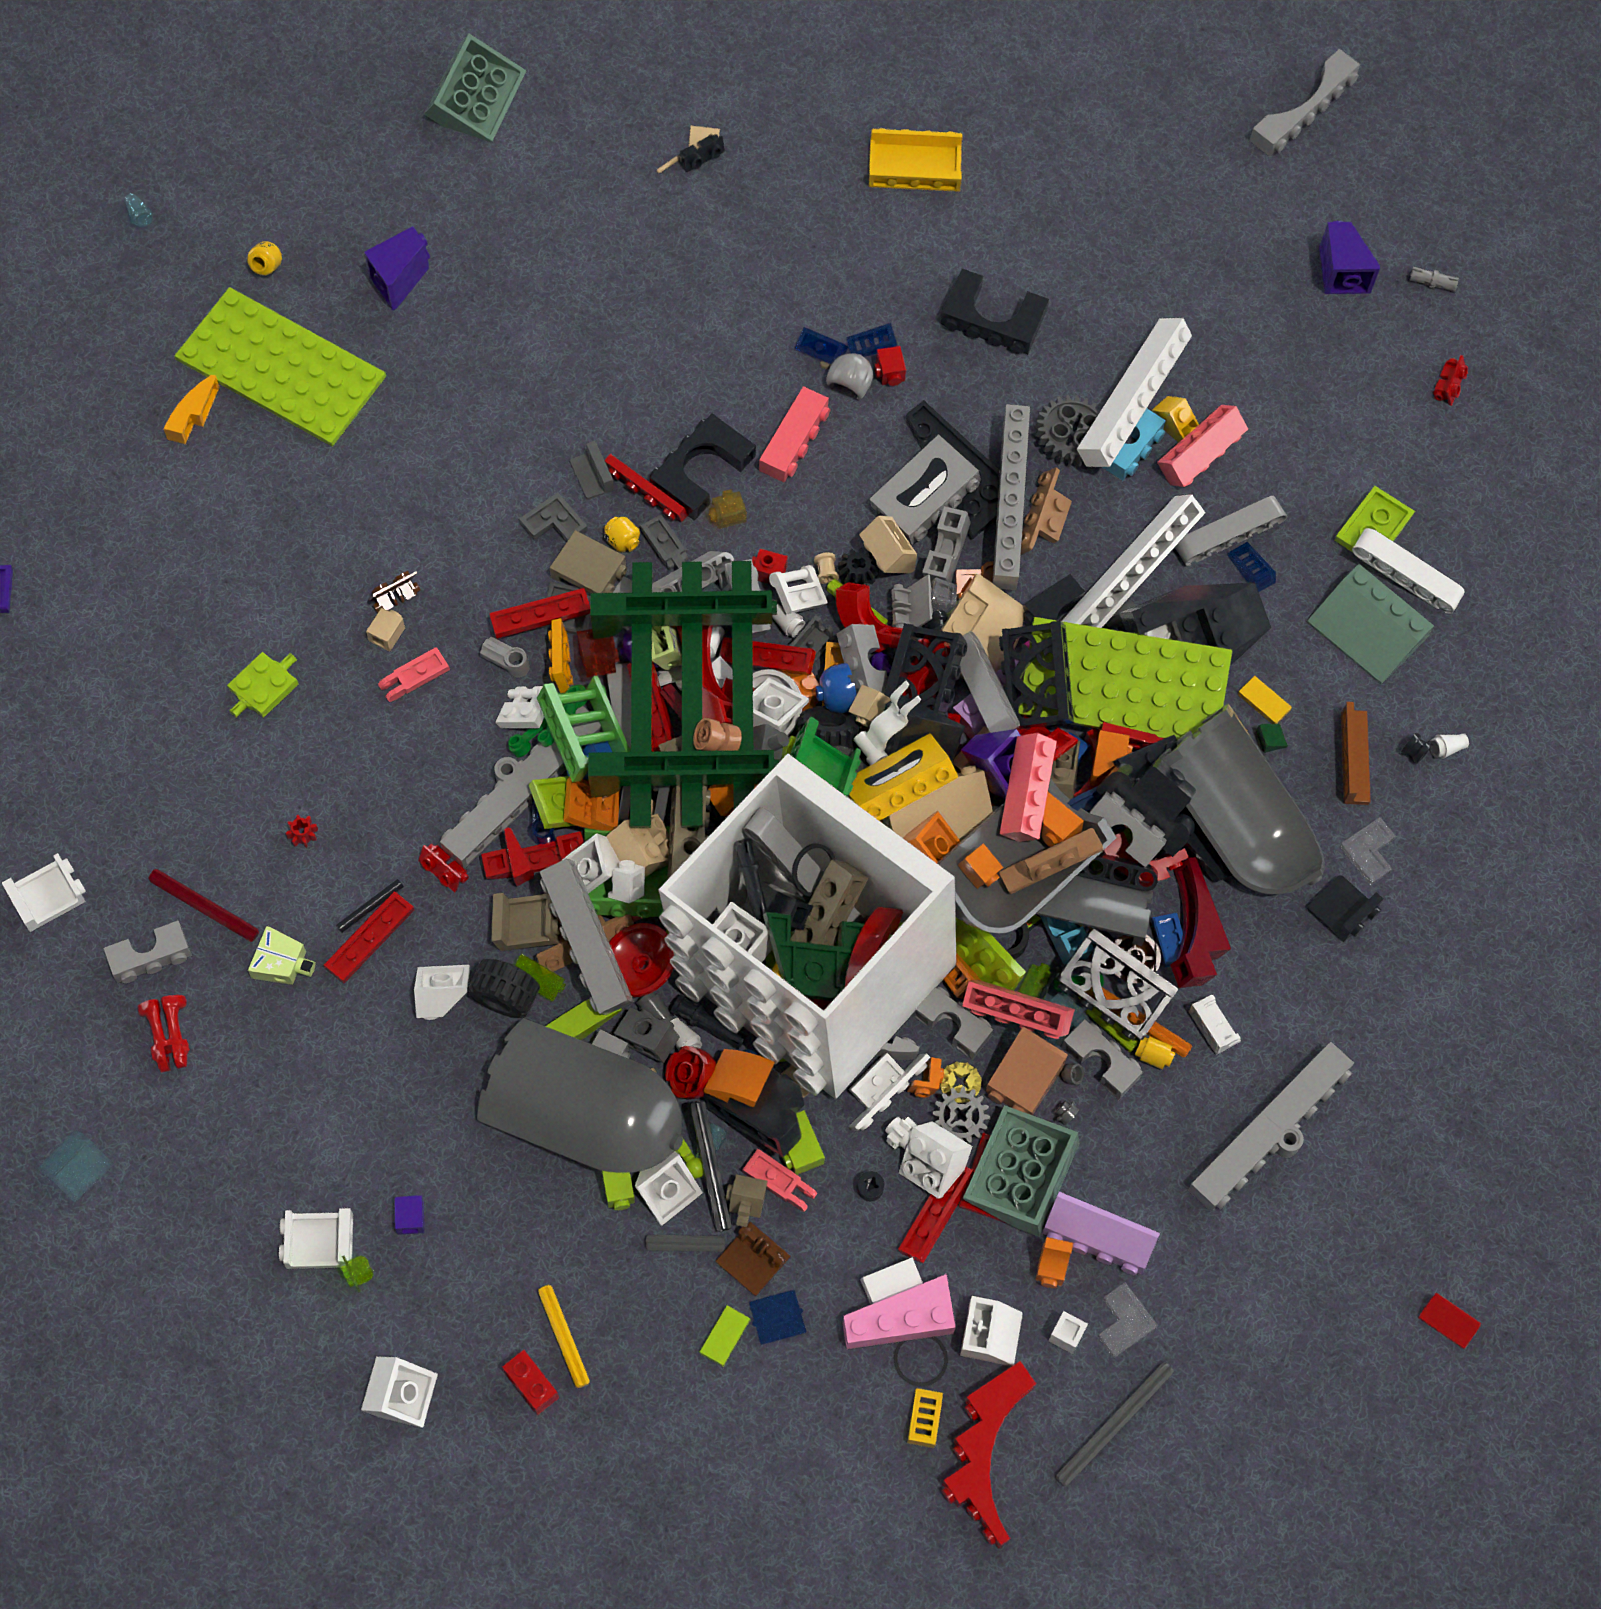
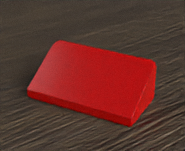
(1449, 1320)

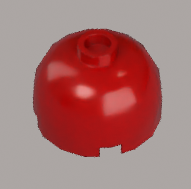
(690, 1072)

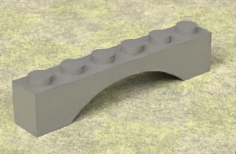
(1276, 129)

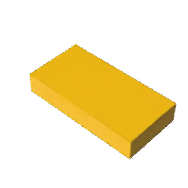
(1264, 700)

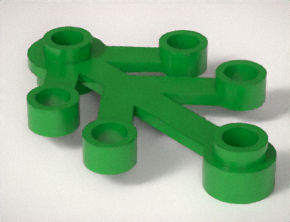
(520, 744)

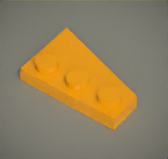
(560, 656)

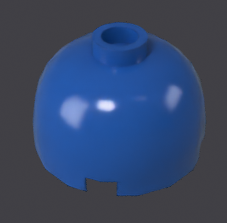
(836, 688)

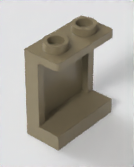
(588, 564)
(524, 922)

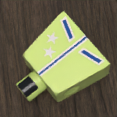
(667, 647)
(279, 958)

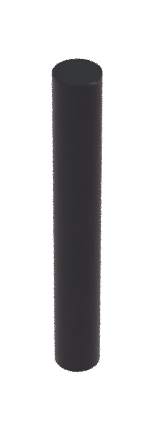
(369, 906)

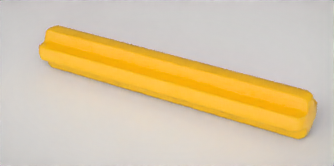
(563, 1336)

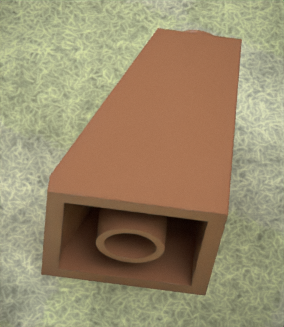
(1026, 1072)

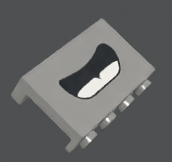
(924, 486)

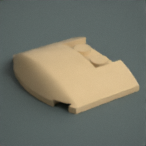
(985, 612)

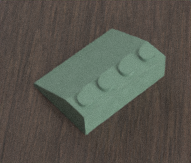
(475, 90)
(1370, 624)
(1022, 1169)

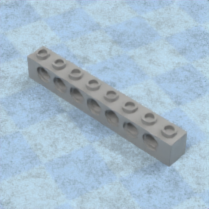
(1011, 497)

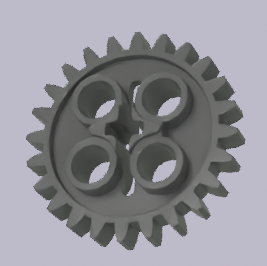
(1053, 422)

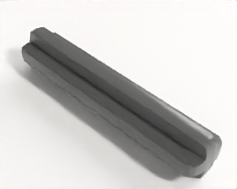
(685, 1243)

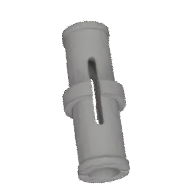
(1434, 279)

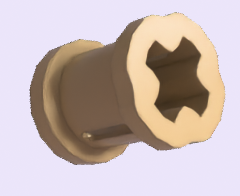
(826, 567)

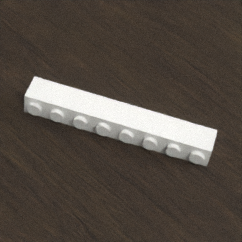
(1134, 392)
(1136, 562)

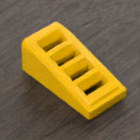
(920, 1439)

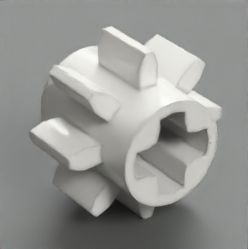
(899, 1132)

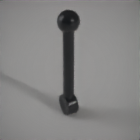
(1057, 969)

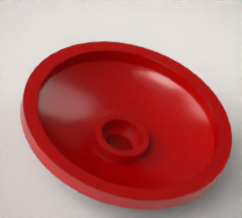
(640, 946)

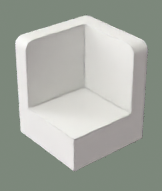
(1068, 1332)

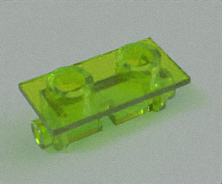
(1036, 980)
(549, 982)
(357, 1271)

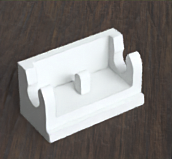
(1213, 1025)
(891, 1281)

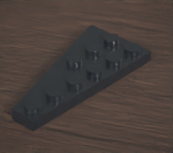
(983, 501)
(1198, 842)

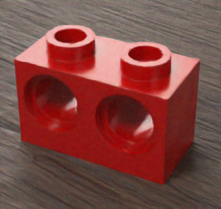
(530, 1382)

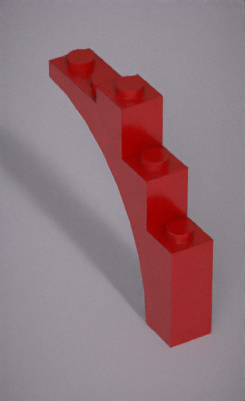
(972, 1482)

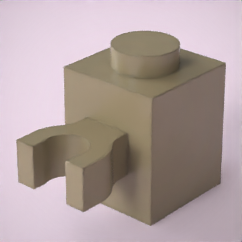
(746, 1198)

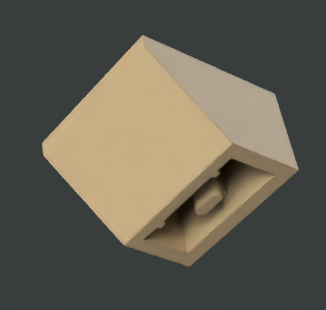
(889, 546)
(642, 845)

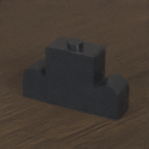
(1158, 796)
(773, 1117)

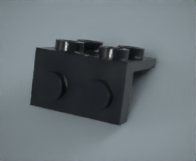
(1344, 908)

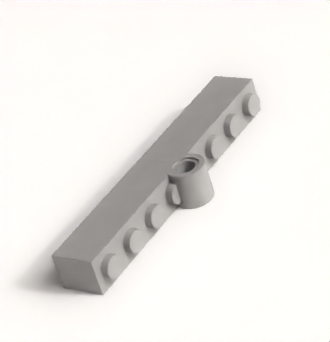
(508, 799)
(1271, 1127)

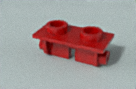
(1454, 372)
(434, 860)

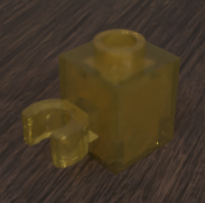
(728, 509)

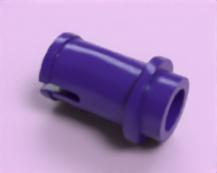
(881, 662)

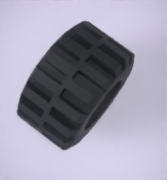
(833, 728)
(503, 988)

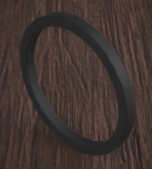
(797, 861)
(921, 1384)

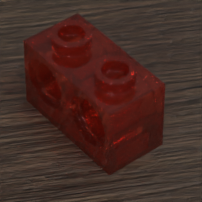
(597, 654)

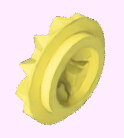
(961, 1070)

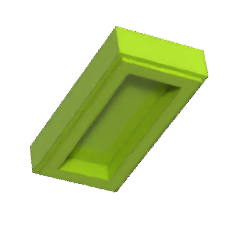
(725, 1336)

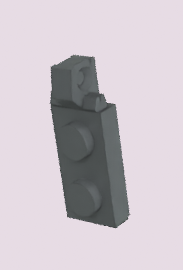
(664, 542)

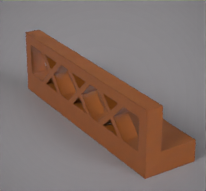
(1355, 755)

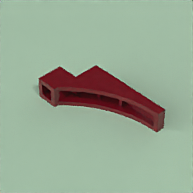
(1202, 929)

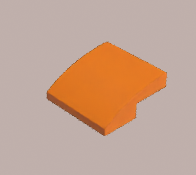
(589, 811)
(739, 1076)

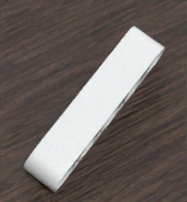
(1408, 570)

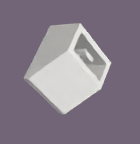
(934, 1158)
(991, 1331)

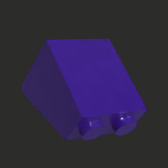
(1346, 261)
(398, 265)
(994, 756)

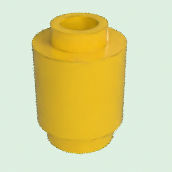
(1155, 1052)

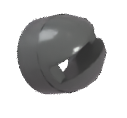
(1075, 1069)

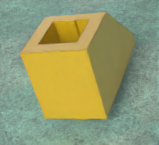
(1178, 417)

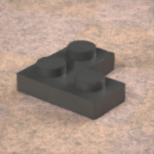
(553, 513)

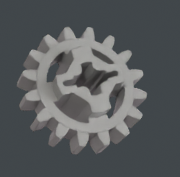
(973, 1105)

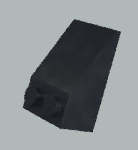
(922, 722)

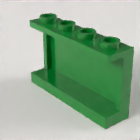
(825, 759)

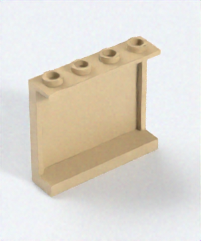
(961, 803)

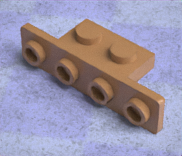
(1046, 513)
(1051, 860)
(559, 955)

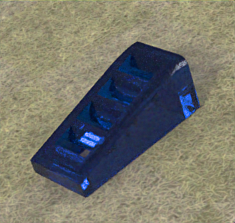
(879, 332)
(1263, 577)

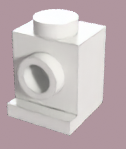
(627, 882)

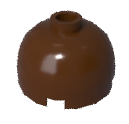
(1148, 954)

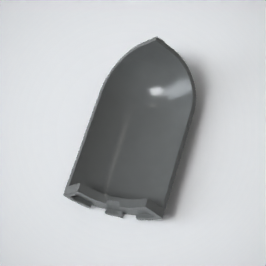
(1246, 807)
(993, 907)
(1102, 907)
(580, 1101)

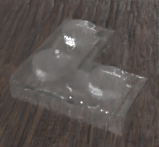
(1363, 850)
(1132, 1322)

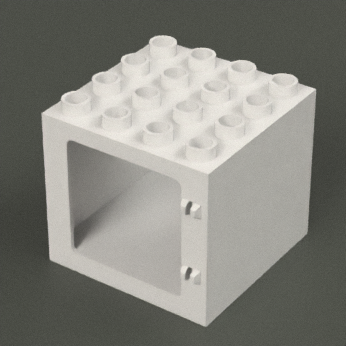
(842, 1039)

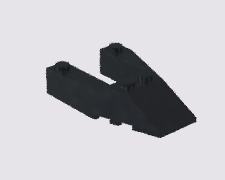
(1205, 615)

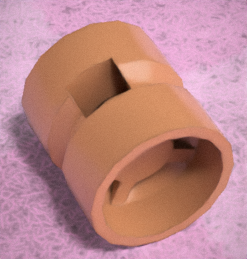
(714, 736)

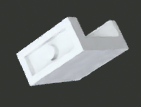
(45, 893)
(316, 1239)

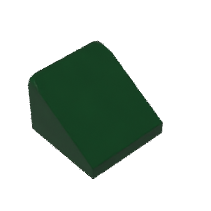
(1271, 737)

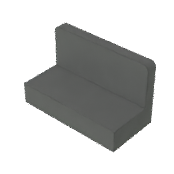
(592, 472)

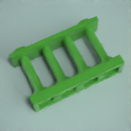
(563, 733)

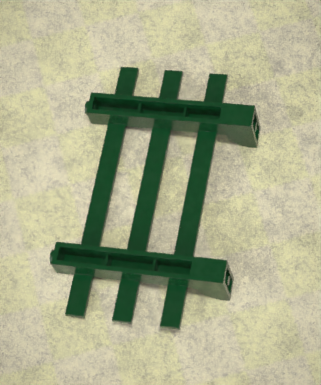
(690, 766)

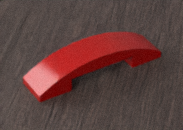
(539, 856)
(872, 938)

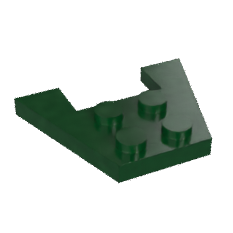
(812, 968)

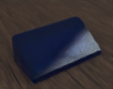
(820, 346)

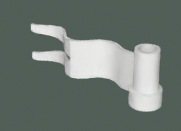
(884, 727)

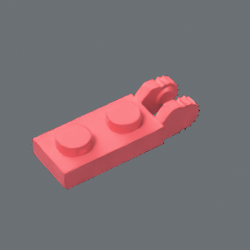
(415, 674)
(779, 1179)

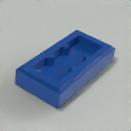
(1168, 936)

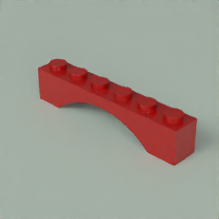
(714, 702)

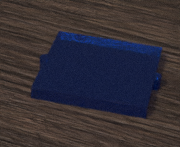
(777, 1317)

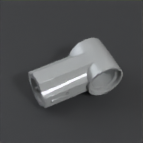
(505, 656)

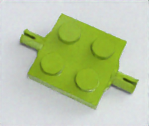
(262, 684)

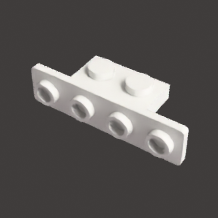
(880, 1084)

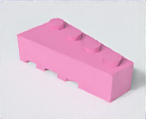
(902, 1317)

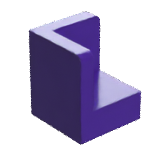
(409, 1215)

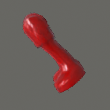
(175, 1044)

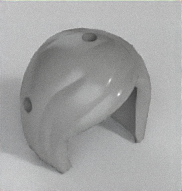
(852, 372)

